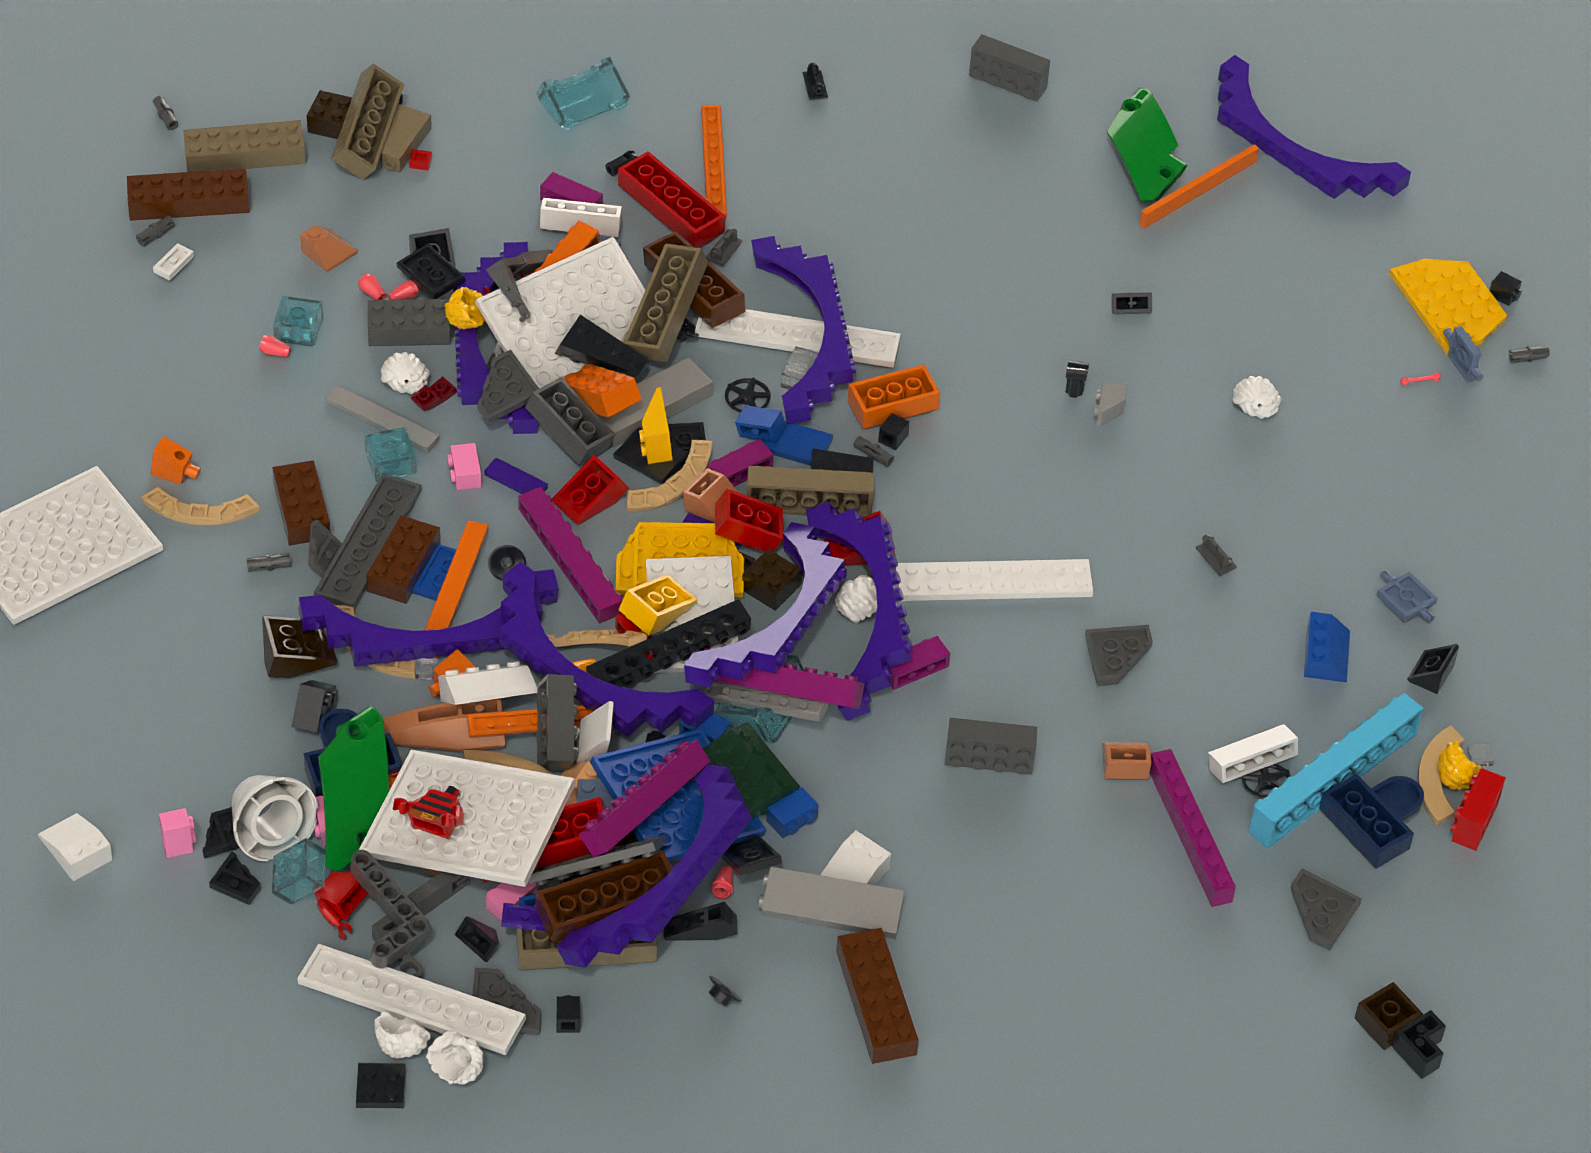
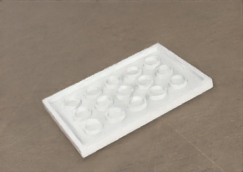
(704, 578)

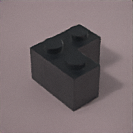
(312, 703)
(1418, 1042)

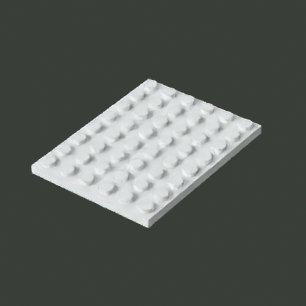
(589, 283)
(67, 543)
(504, 813)

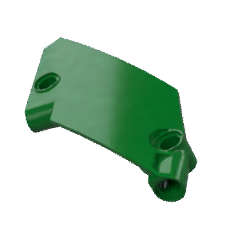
(1146, 145)
(353, 784)

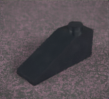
(703, 924)

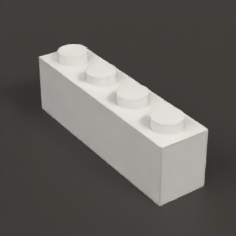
(564, 214)
(1253, 753)

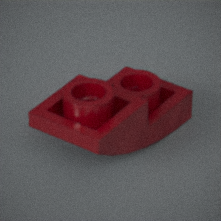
(434, 395)

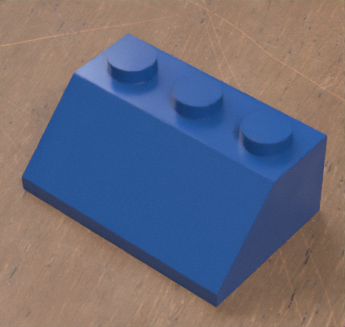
(1326, 648)

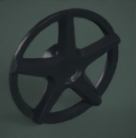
(748, 395)
(1265, 779)

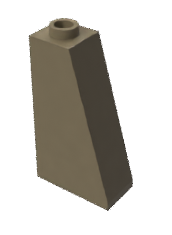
(405, 134)

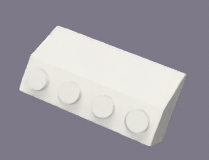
(486, 683)

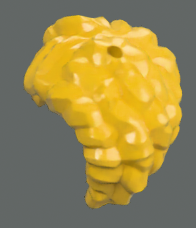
(462, 310)
(1455, 767)

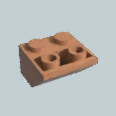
(704, 493)
(1126, 760)

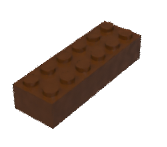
(187, 194)
(716, 295)
(597, 895)
(877, 995)

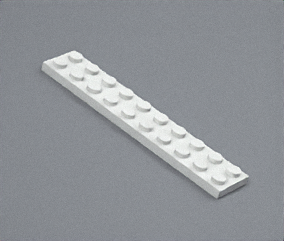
(786, 332)
(995, 579)
(411, 997)

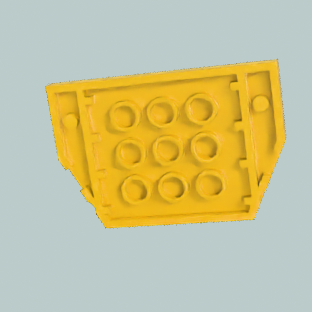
(1448, 297)
(673, 540)

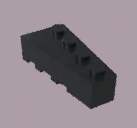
(596, 346)

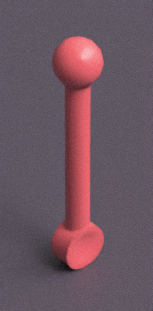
(1436, 377)

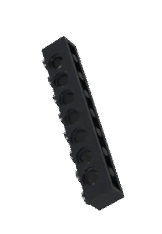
(675, 639)

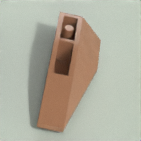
(442, 727)

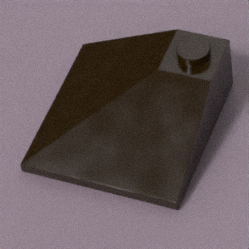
(294, 651)

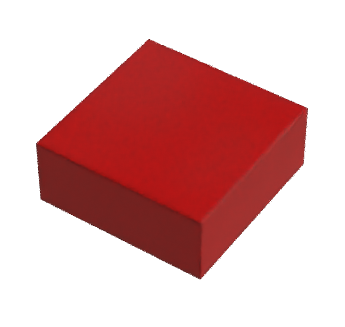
(420, 160)

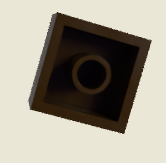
(327, 114)
(772, 579)
(1386, 1013)

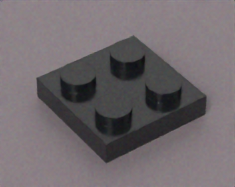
(380, 1085)

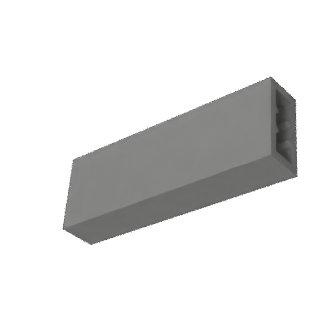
(681, 388)
(831, 902)

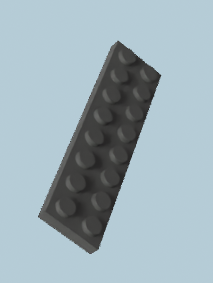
(346, 574)

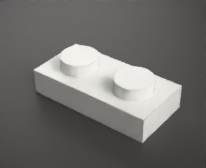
(173, 261)

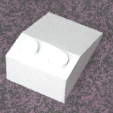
(594, 733)
(77, 846)
(859, 860)

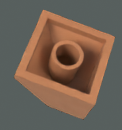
(325, 247)

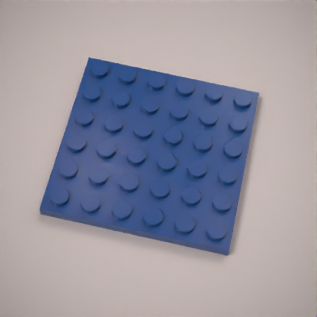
(682, 812)

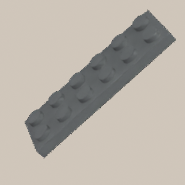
(587, 862)

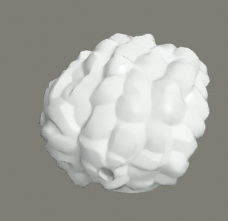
(402, 367)
(1257, 391)
(857, 598)
(400, 1036)
(455, 1058)

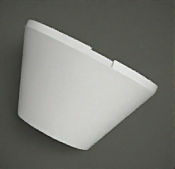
(282, 825)

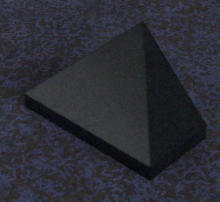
(1132, 302)
(478, 937)

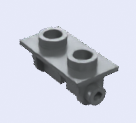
(724, 247)
(1215, 555)

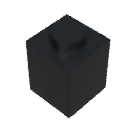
(1505, 288)
(893, 431)
(568, 1014)

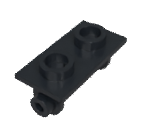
(814, 82)

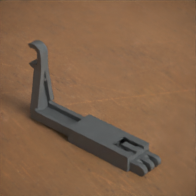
(505, 270)
(426, 899)

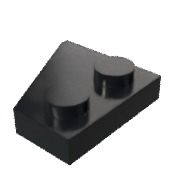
(220, 834)
(235, 880)

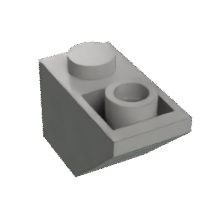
(1111, 402)

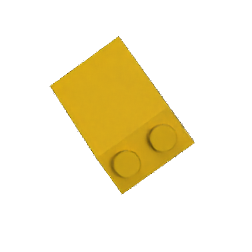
(655, 431)
(656, 604)

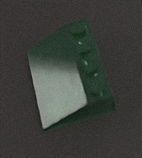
(753, 766)

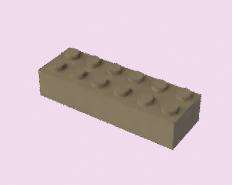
(367, 121)
(244, 146)
(666, 301)
(802, 489)
(538, 952)

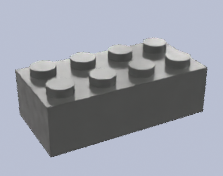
(1009, 67)
(408, 322)
(570, 420)
(556, 722)
(991, 745)

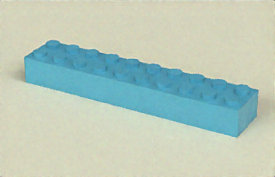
(1355, 754)

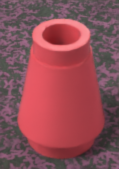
(371, 286)
(406, 290)
(273, 346)
(723, 883)

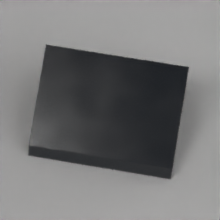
(438, 239)
(1434, 667)

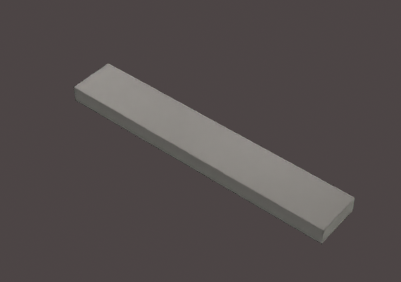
(380, 417)
(755, 698)

